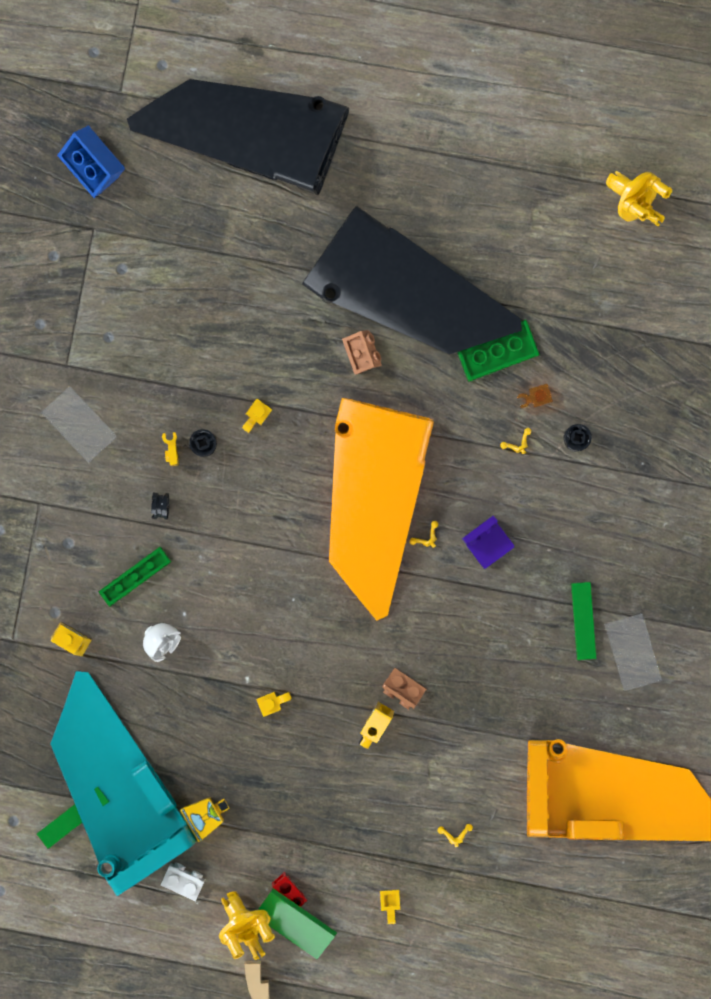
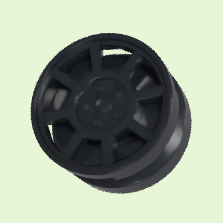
(577, 437)
(203, 443)
(160, 506)

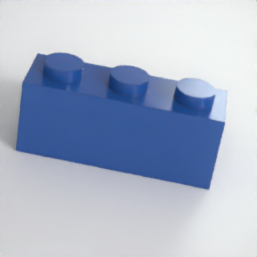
(90, 161)

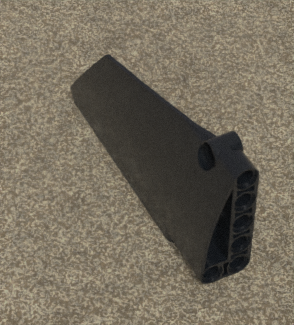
(249, 129)
(405, 288)

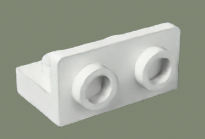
(183, 881)

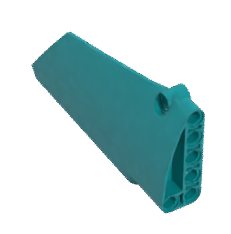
(140, 822)

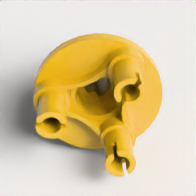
(638, 196)
(244, 927)

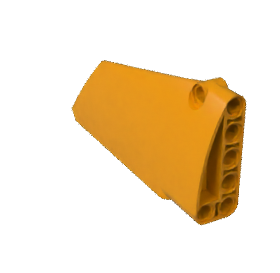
(374, 496)
(611, 797)

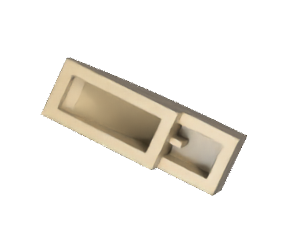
(257, 988)

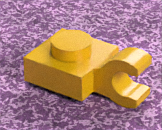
(258, 413)
(172, 453)
(271, 703)
(390, 902)

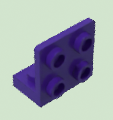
(488, 542)

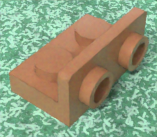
(362, 351)
(403, 688)

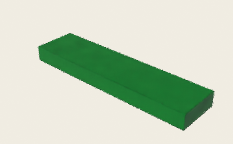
(134, 576)
(583, 621)
(65, 823)

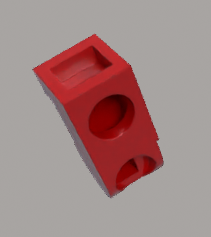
(287, 887)

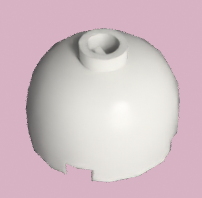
(160, 640)

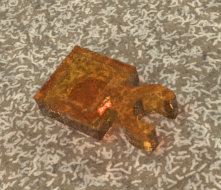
(538, 396)

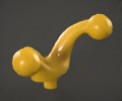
(504, 445)
(413, 541)
(457, 840)

